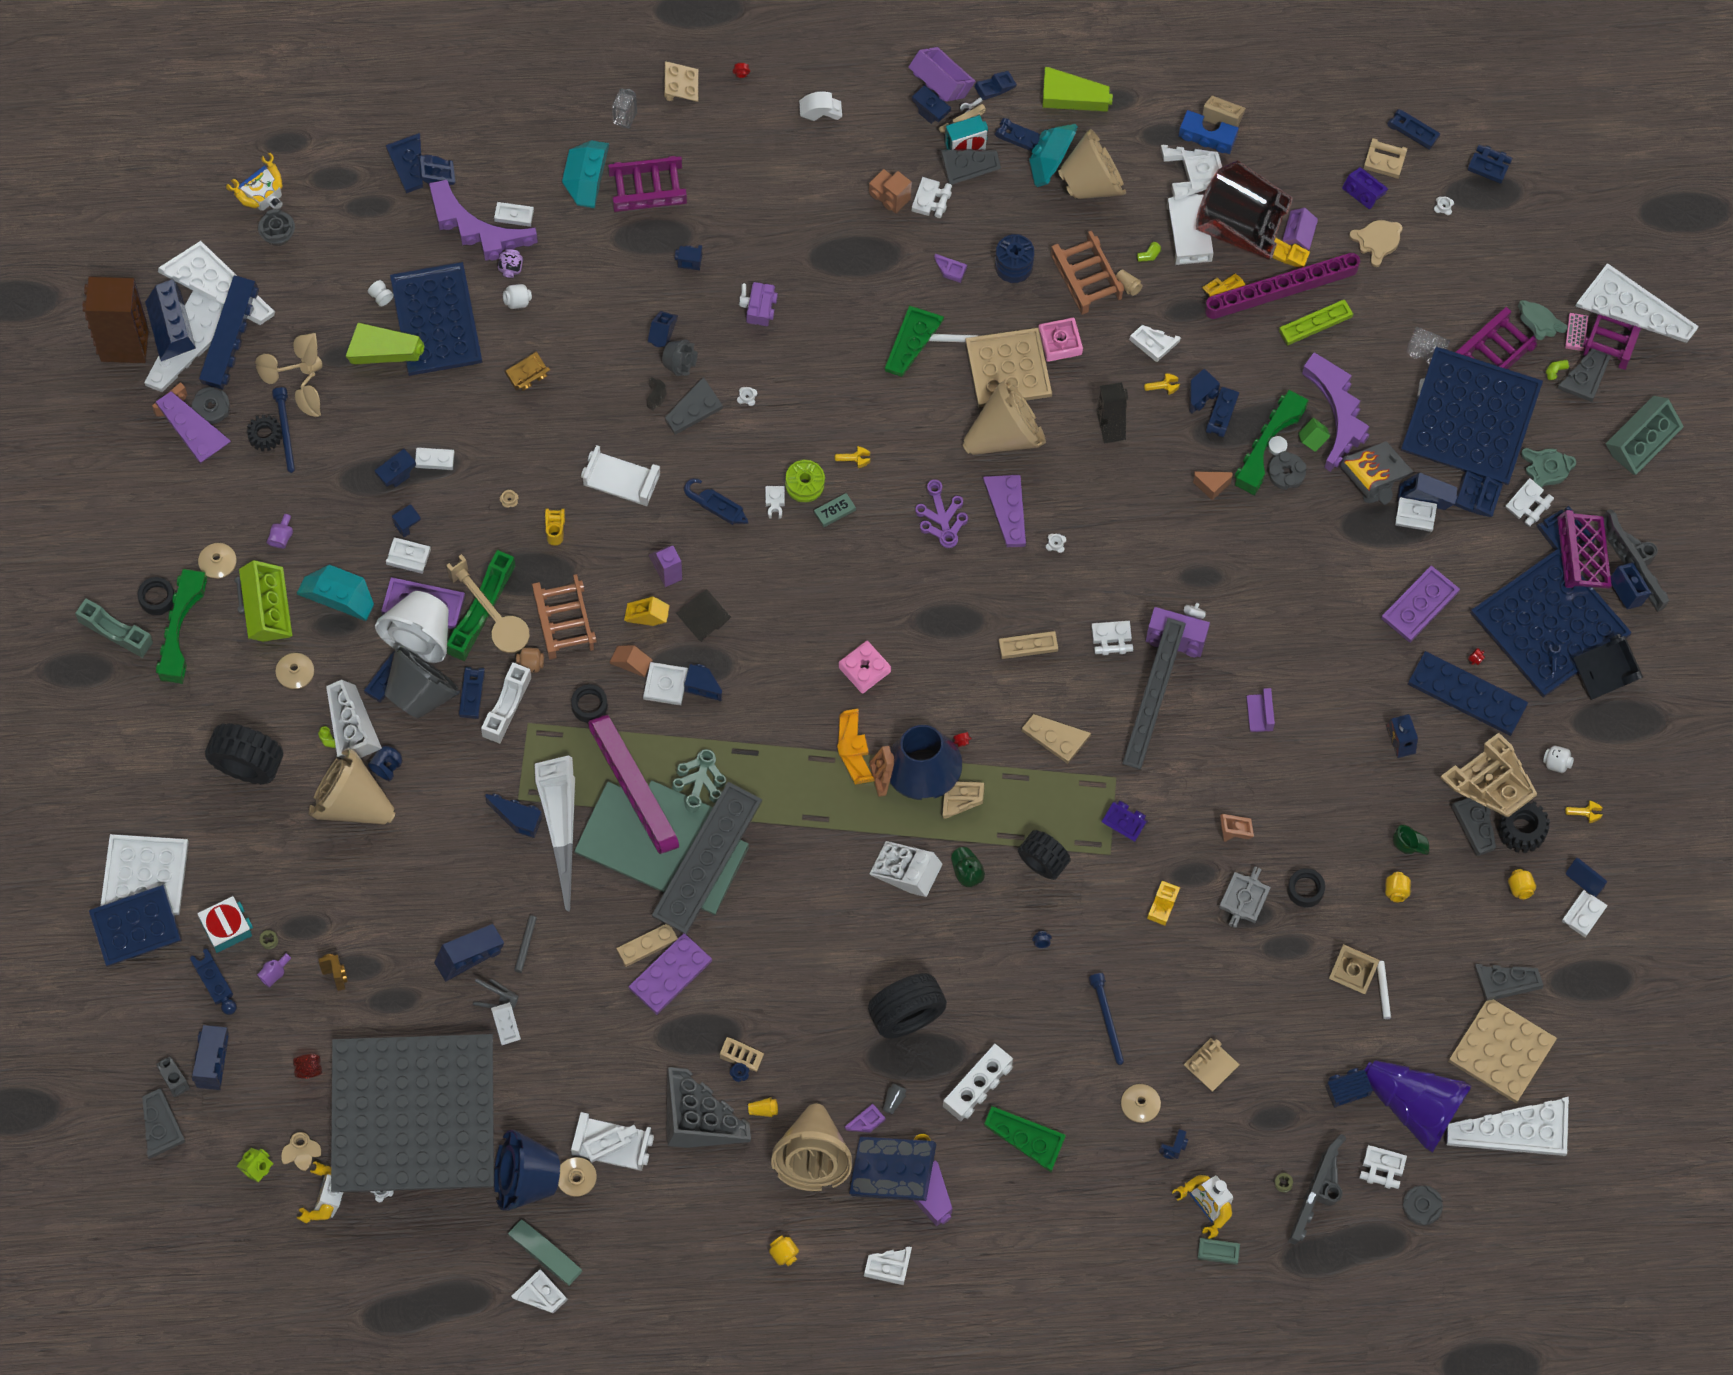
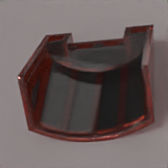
(1243, 209)

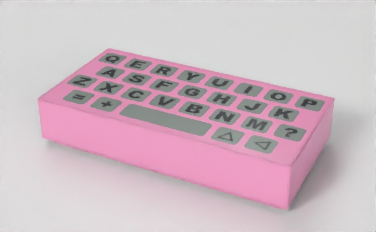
(1576, 331)

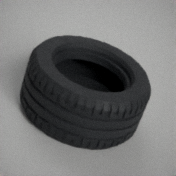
(907, 1005)

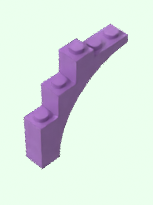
(472, 230)
(1334, 385)

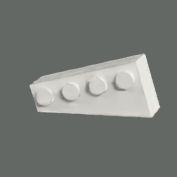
(350, 720)

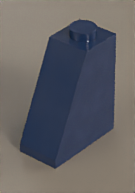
(1428, 489)

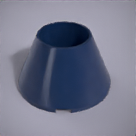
(925, 777)
(524, 1171)

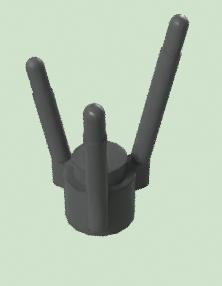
(506, 996)

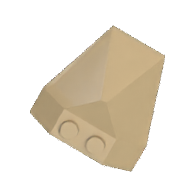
(1493, 778)

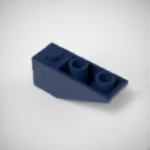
(519, 817)

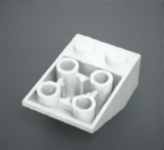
(907, 868)

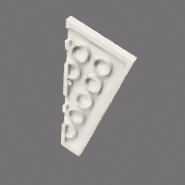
(207, 275)
(1626, 301)
(203, 320)
(1523, 1129)

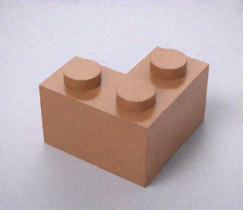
(891, 190)

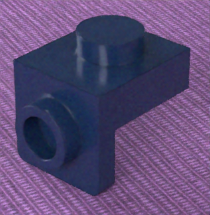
(1180, 1144)

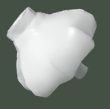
(1194, 611)

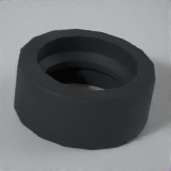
(149, 584)
(585, 690)
(1311, 874)

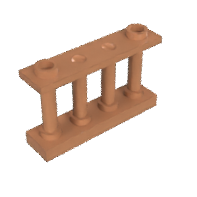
(1076, 285)
(550, 628)

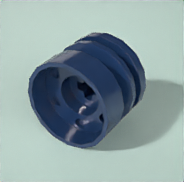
(1014, 258)

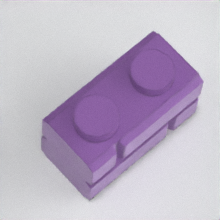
(761, 303)

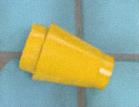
(766, 1107)

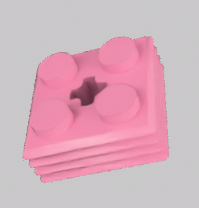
(1068, 332)
(862, 677)

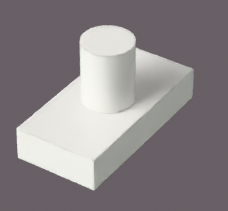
(505, 1023)

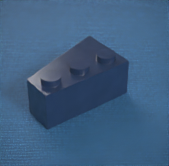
(468, 951)
(210, 1057)

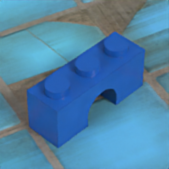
(1220, 139)

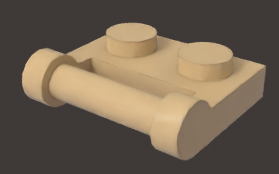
(1383, 163)

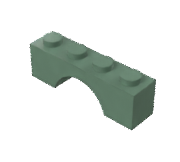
(100, 621)

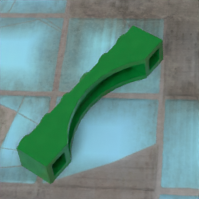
(1288, 413)
(492, 586)
(190, 590)

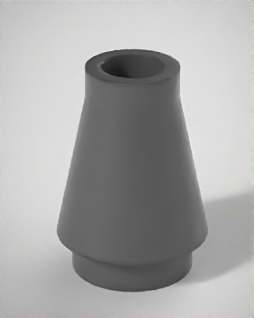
(894, 1097)

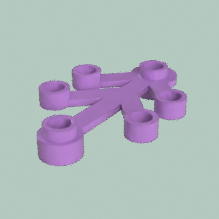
(941, 517)

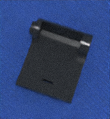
(1609, 666)

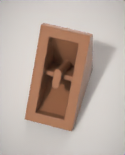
(1212, 482)
(631, 659)

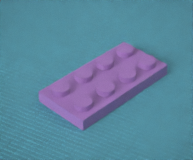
(399, 589)
(1420, 604)
(670, 974)

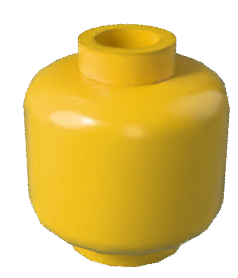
(1521, 884)
(1397, 887)
(783, 1251)

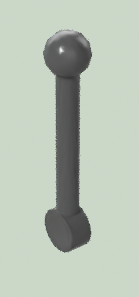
(241, 607)

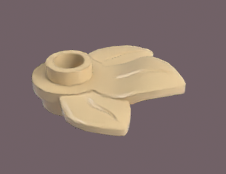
(301, 1154)

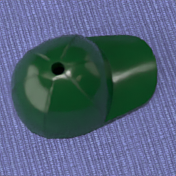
(1410, 841)
(961, 860)

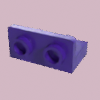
(1364, 187)
(1125, 820)

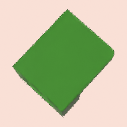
(1314, 434)

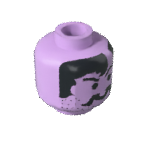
(510, 263)

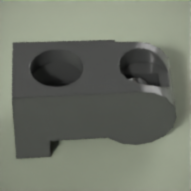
(172, 1076)

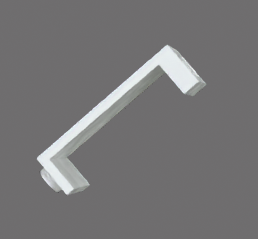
(1189, 243)
(620, 477)
(630, 1156)

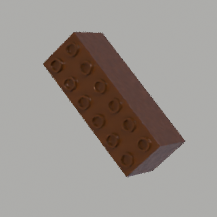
(116, 319)

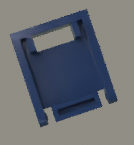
(1550, 530)

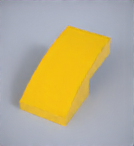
(1291, 255)
(1217, 286)
(1163, 903)

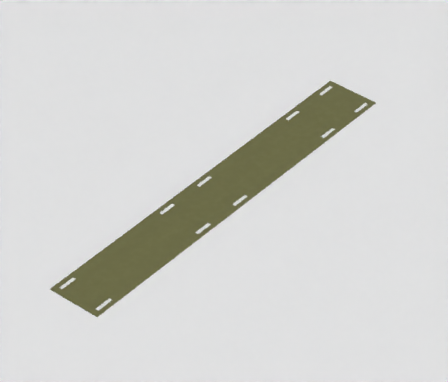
(800, 787)

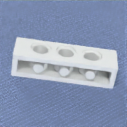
(964, 1109)

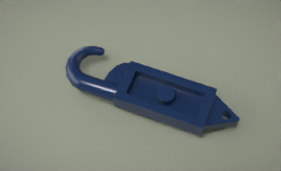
(716, 504)

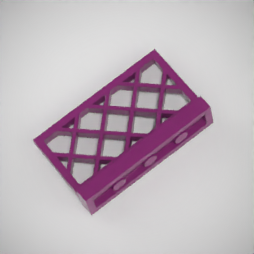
(1571, 549)

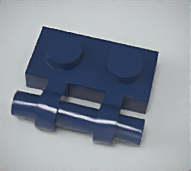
(1488, 167)

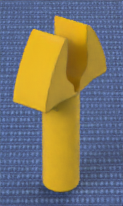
(1164, 384)
(855, 457)
(1586, 811)

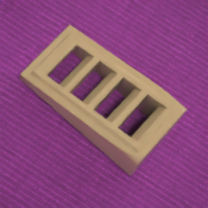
(744, 1048)

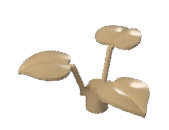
(305, 348)

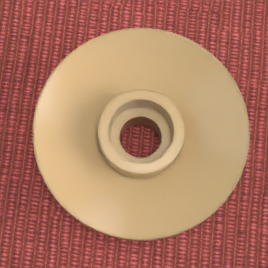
(217, 568)
(298, 678)
(1140, 1112)
(577, 1167)

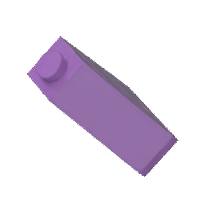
(667, 565)
(938, 1204)

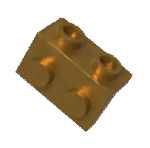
(526, 371)
(331, 964)

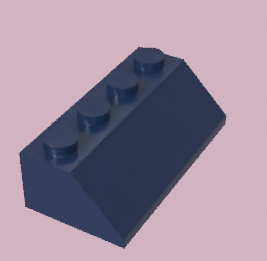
(169, 320)

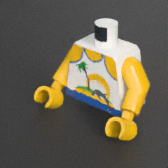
(261, 188)
(1212, 1198)
(327, 1202)

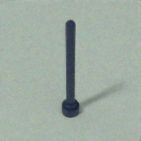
(280, 395)
(1097, 982)

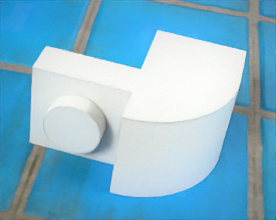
(820, 104)

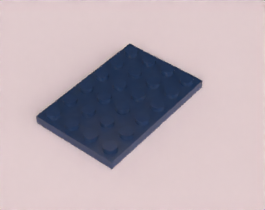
(439, 311)

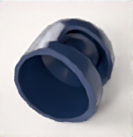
(380, 760)

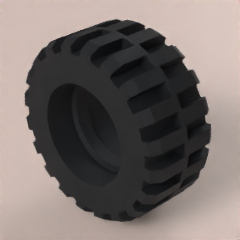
(244, 753)

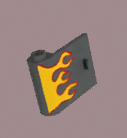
(1375, 468)

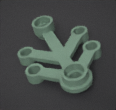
(700, 778)

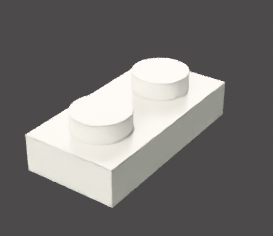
(514, 214)
(434, 458)

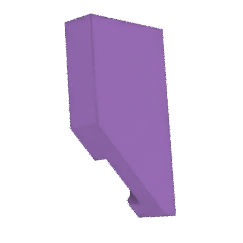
(950, 268)
(866, 1121)

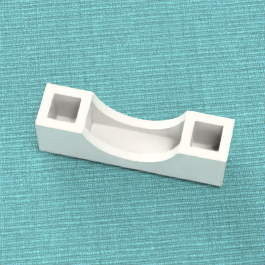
(511, 695)

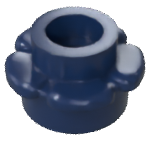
(1042, 939)
(739, 1067)

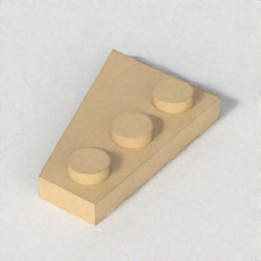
(1056, 737)

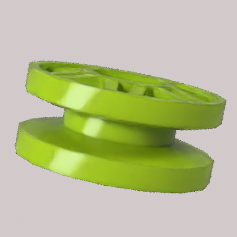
(804, 491)

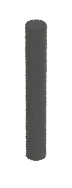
(525, 944)

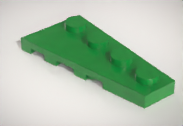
(913, 336)
(1028, 1137)

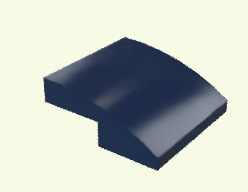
(1478, 494)

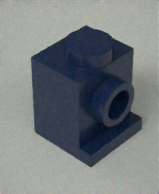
(689, 257)

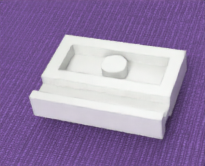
(1416, 514)
(408, 555)
(1584, 913)

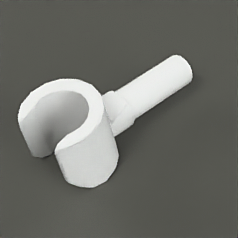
(970, 106)
(744, 301)

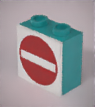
(967, 134)
(225, 924)

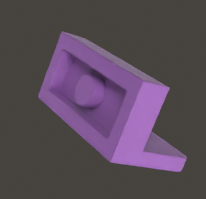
(1300, 228)
(1261, 711)

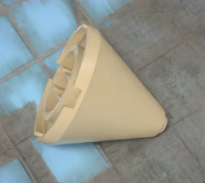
(1004, 424)
(351, 794)
(812, 1152)

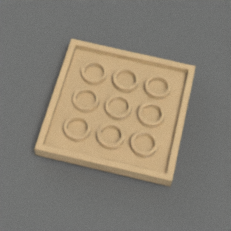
(1009, 357)
(1502, 1050)

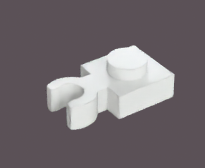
(775, 499)

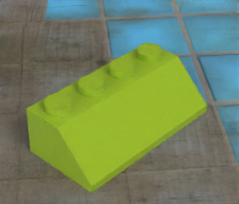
(265, 601)

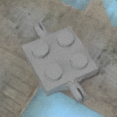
(1244, 897)

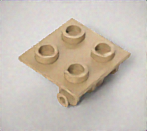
(680, 82)
(1211, 1064)

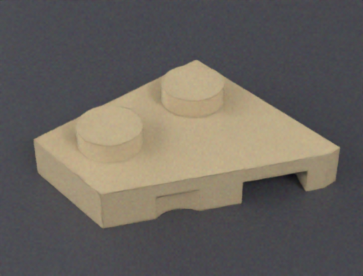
(962, 798)

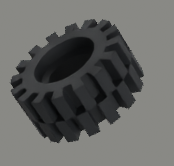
(268, 442)

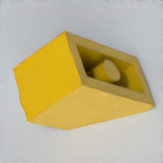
(647, 612)

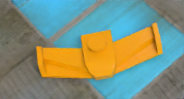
(852, 747)

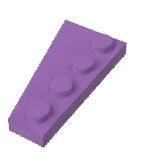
(193, 429)
(1006, 499)

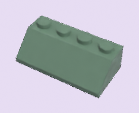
(1645, 434)

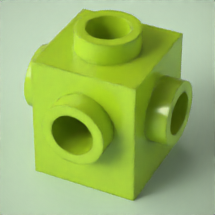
(255, 1164)

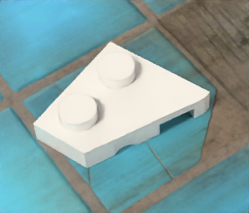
(1153, 342)
(888, 1266)
(540, 1293)

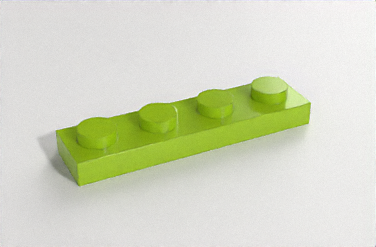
(1315, 322)

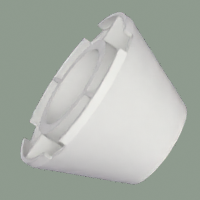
(418, 625)

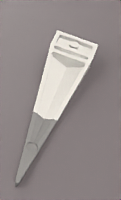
(557, 791)

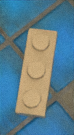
(1028, 645)
(646, 944)

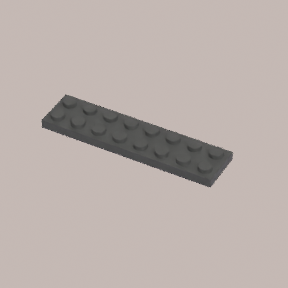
(707, 858)

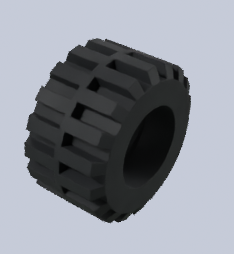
(1520, 840)
(1044, 854)

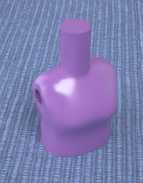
(280, 533)
(273, 970)

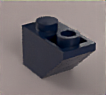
(1202, 389)

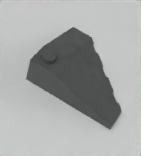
(697, 1117)

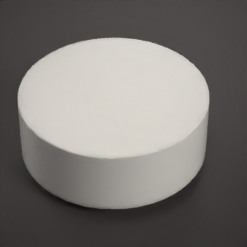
(1277, 445)

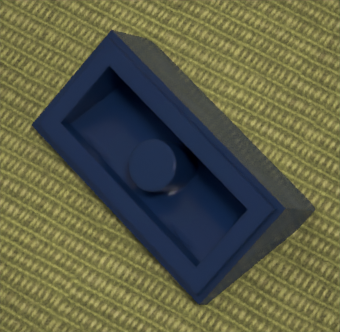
(1586, 877)

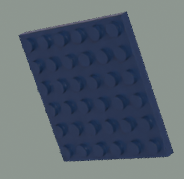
(1471, 415)
(1543, 612)

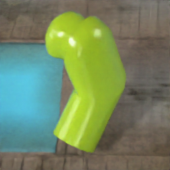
(1151, 253)
(1554, 367)
(326, 737)

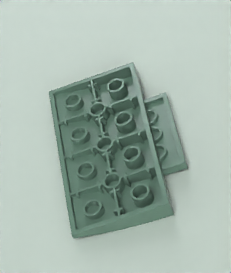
(622, 844)

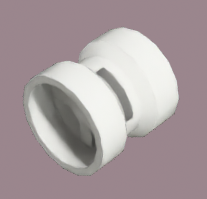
(379, 291)

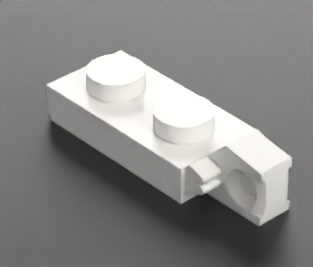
(609, 1142)

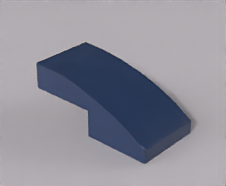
(995, 86)

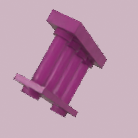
(647, 200)
(1490, 331)
(1628, 340)

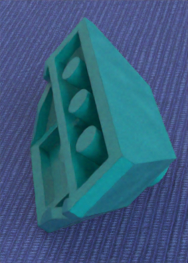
(1050, 152)
(585, 171)
(338, 591)

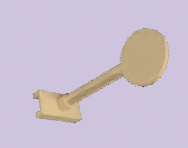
(509, 632)

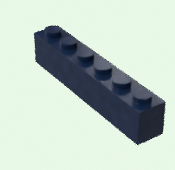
(228, 332)

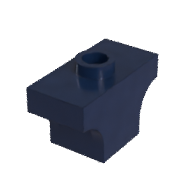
(930, 105)
(396, 469)

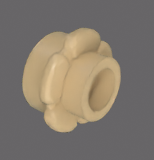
(509, 494)

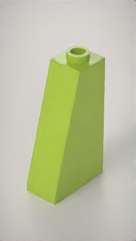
(1073, 92)
(382, 345)

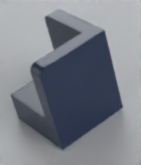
(404, 519)

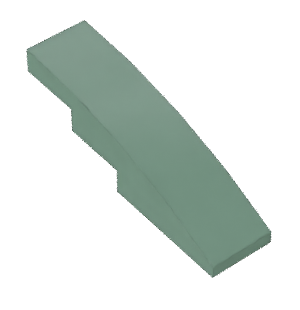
(545, 1252)

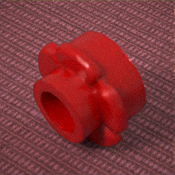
(741, 70)
(1476, 656)
(962, 739)

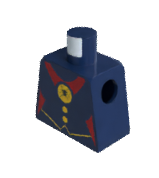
(1401, 732)

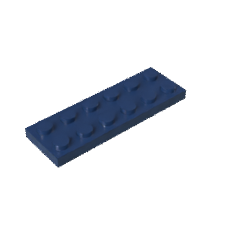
(1468, 693)

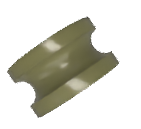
(268, 933)
(1285, 1176)

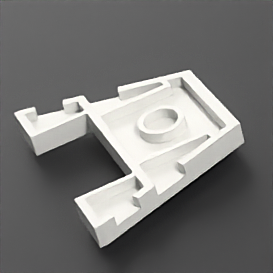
(1199, 167)

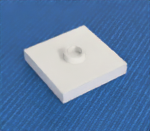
(665, 683)

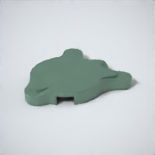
(1540, 320)
(1548, 466)

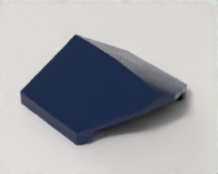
(436, 169)

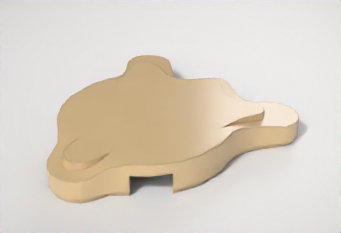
(979, 110)
(1378, 238)

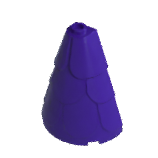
(1418, 1098)

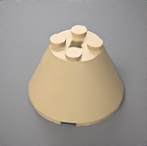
(1091, 170)

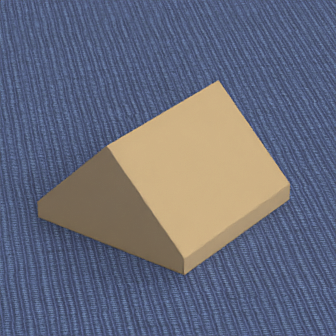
(1220, 110)
(1354, 969)

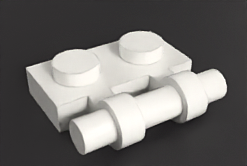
(926, 195)
(1525, 498)
(1109, 633)
(1385, 1161)

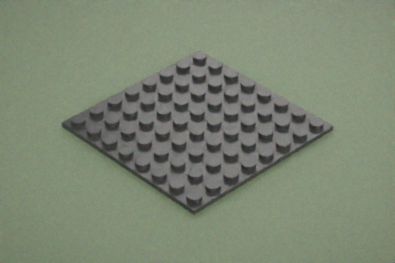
(412, 1113)

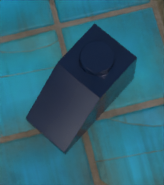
(662, 329)
(702, 683)

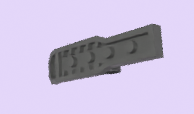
(1632, 551)
(1324, 1180)

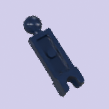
(214, 982)

